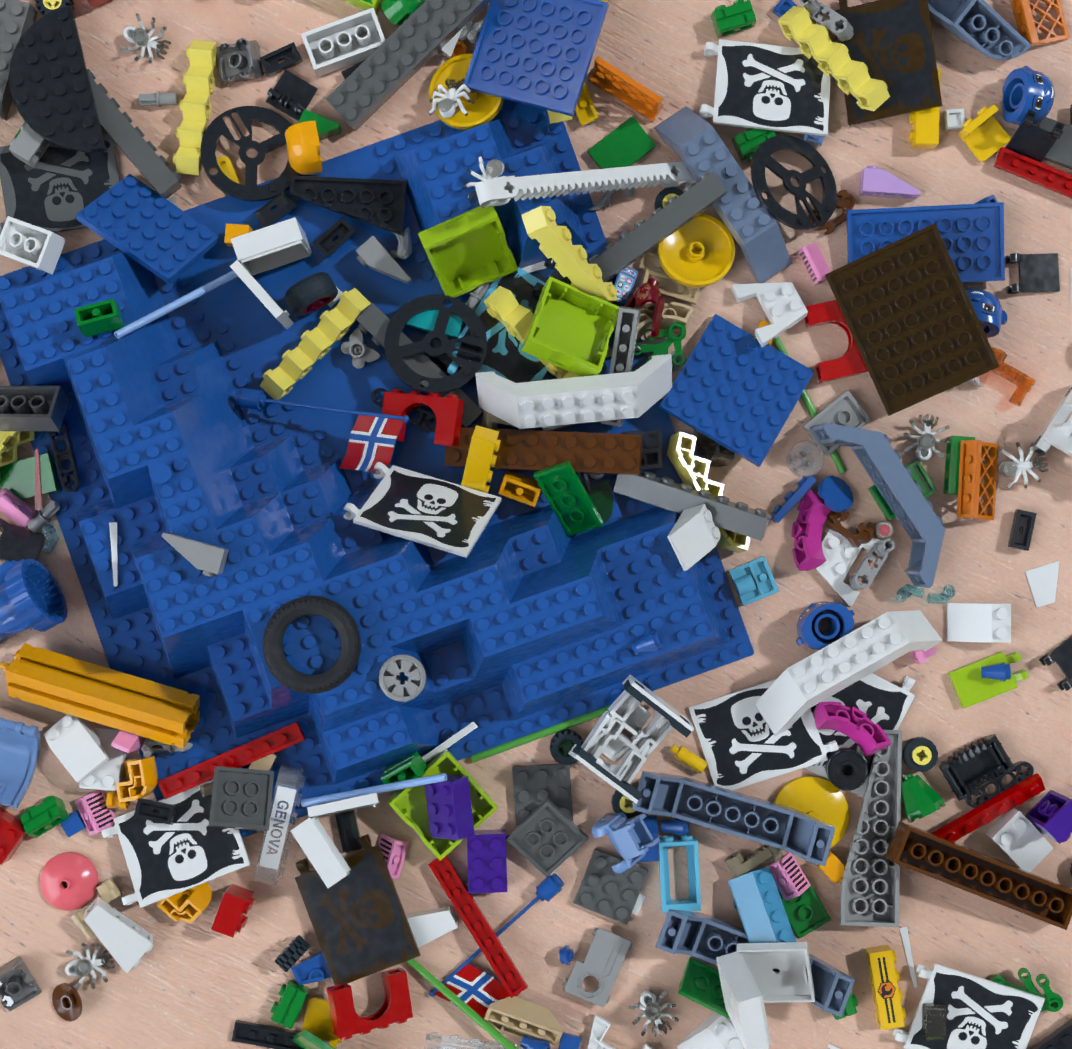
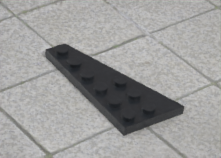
(366, 200)

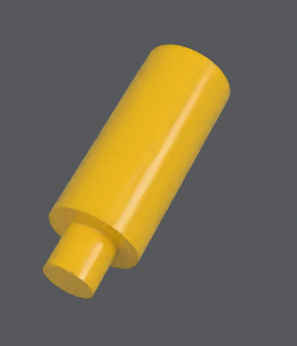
(689, 758)

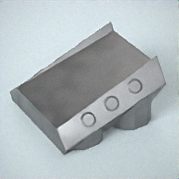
(239, 61)
(17, 984)

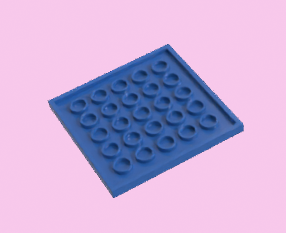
(536, 51)
(736, 390)

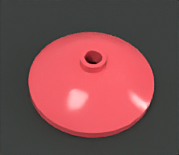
(79, 875)

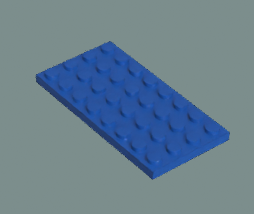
(968, 230)

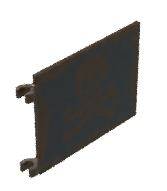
(898, 49)
(358, 917)

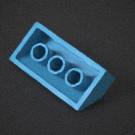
(761, 907)

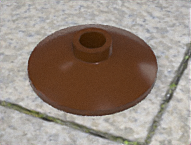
(67, 1002)

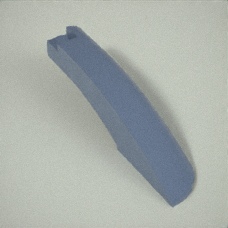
(979, 27)

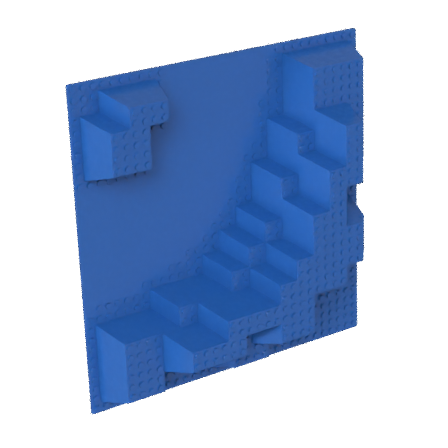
(506, 637)

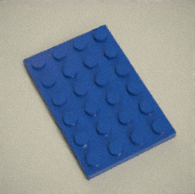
(148, 228)

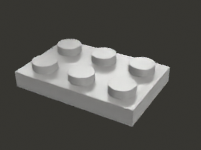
(841, 411)

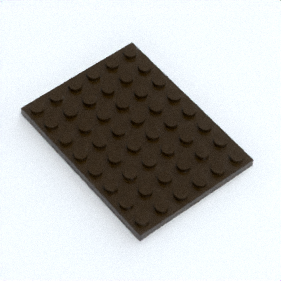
(912, 320)

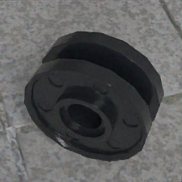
(857, 773)

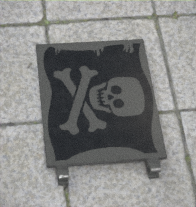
(57, 185)

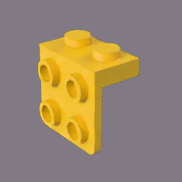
(984, 134)
(318, 1020)

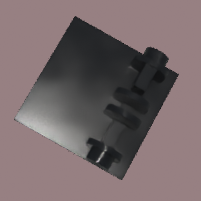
(291, 95)

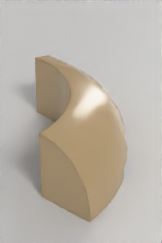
(671, 313)

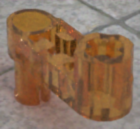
(1022, 381)

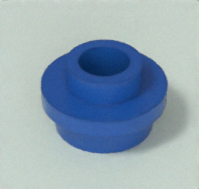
(566, 955)

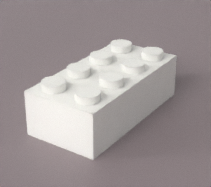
(343, 42)

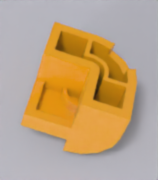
(304, 148)
(140, 777)
(187, 904)

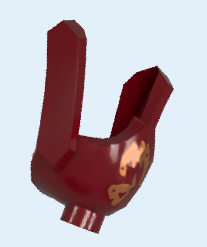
(649, 293)

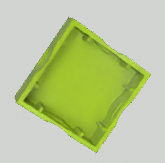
(468, 251)
(571, 329)
(412, 804)

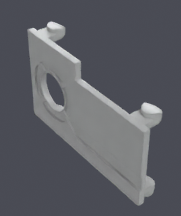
(602, 962)

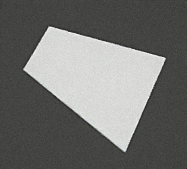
(1043, 583)

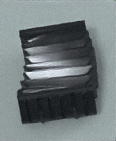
(975, 765)

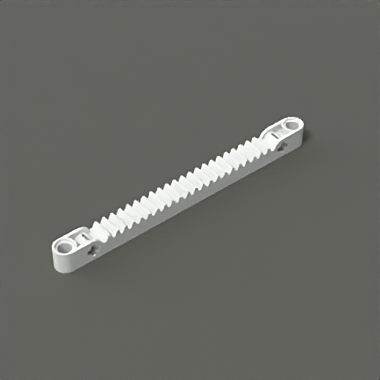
(501, 190)

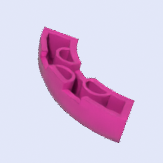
(808, 532)
(853, 724)

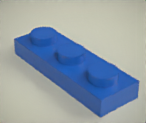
(792, 498)

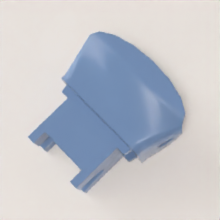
(628, 837)

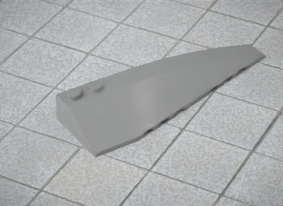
(870, 878)

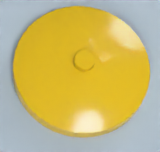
(480, 112)
(698, 252)
(818, 799)

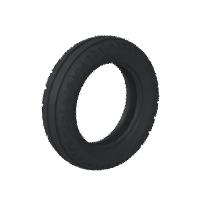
(275, 656)

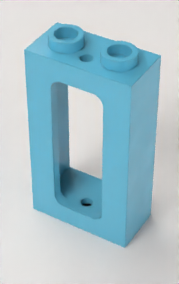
(693, 902)

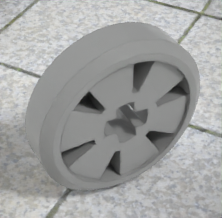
(393, 687)

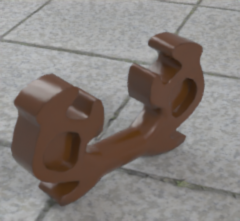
(846, 203)
(864, 535)

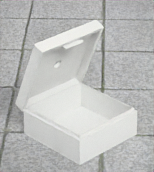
(267, 250)
(318, 844)
(750, 982)

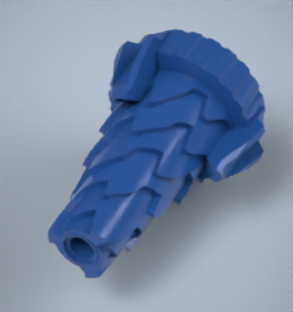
(29, 598)

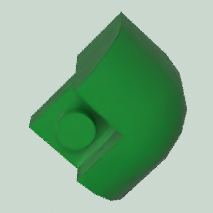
(400, 10)

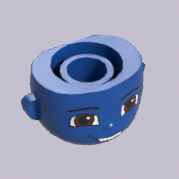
(1027, 91)
(988, 311)
(840, 621)

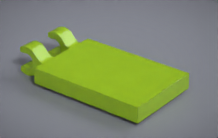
(974, 689)

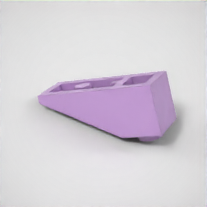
(883, 184)

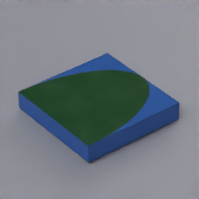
(604, 501)

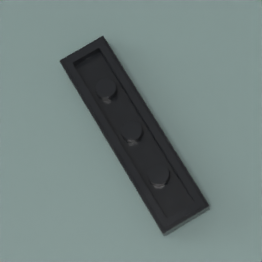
(264, 1035)

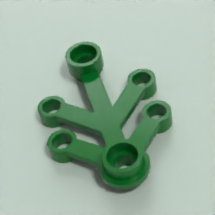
(662, 348)
(1049, 995)

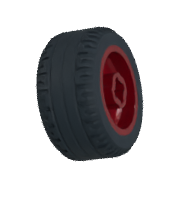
(311, 294)

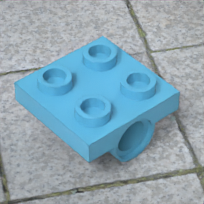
(753, 580)

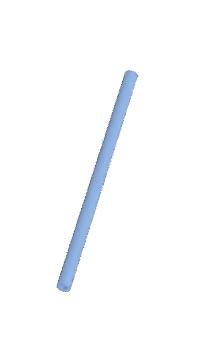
(175, 304)
(374, 789)

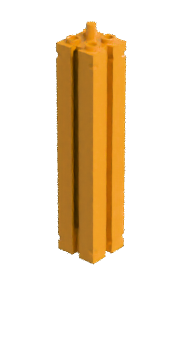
(102, 695)

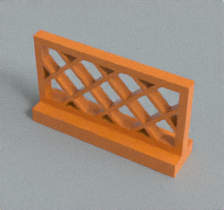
(1028, 26)
(626, 89)
(970, 475)

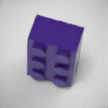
(450, 808)
(1052, 816)
(487, 861)

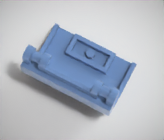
(18, 760)

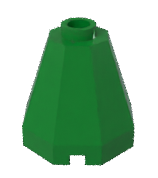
(918, 798)

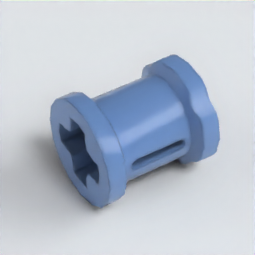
(814, 138)

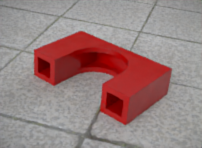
(851, 362)
(446, 409)
(394, 1008)

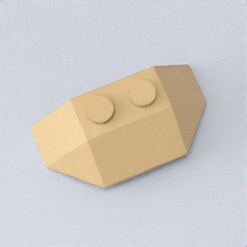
(524, 1018)

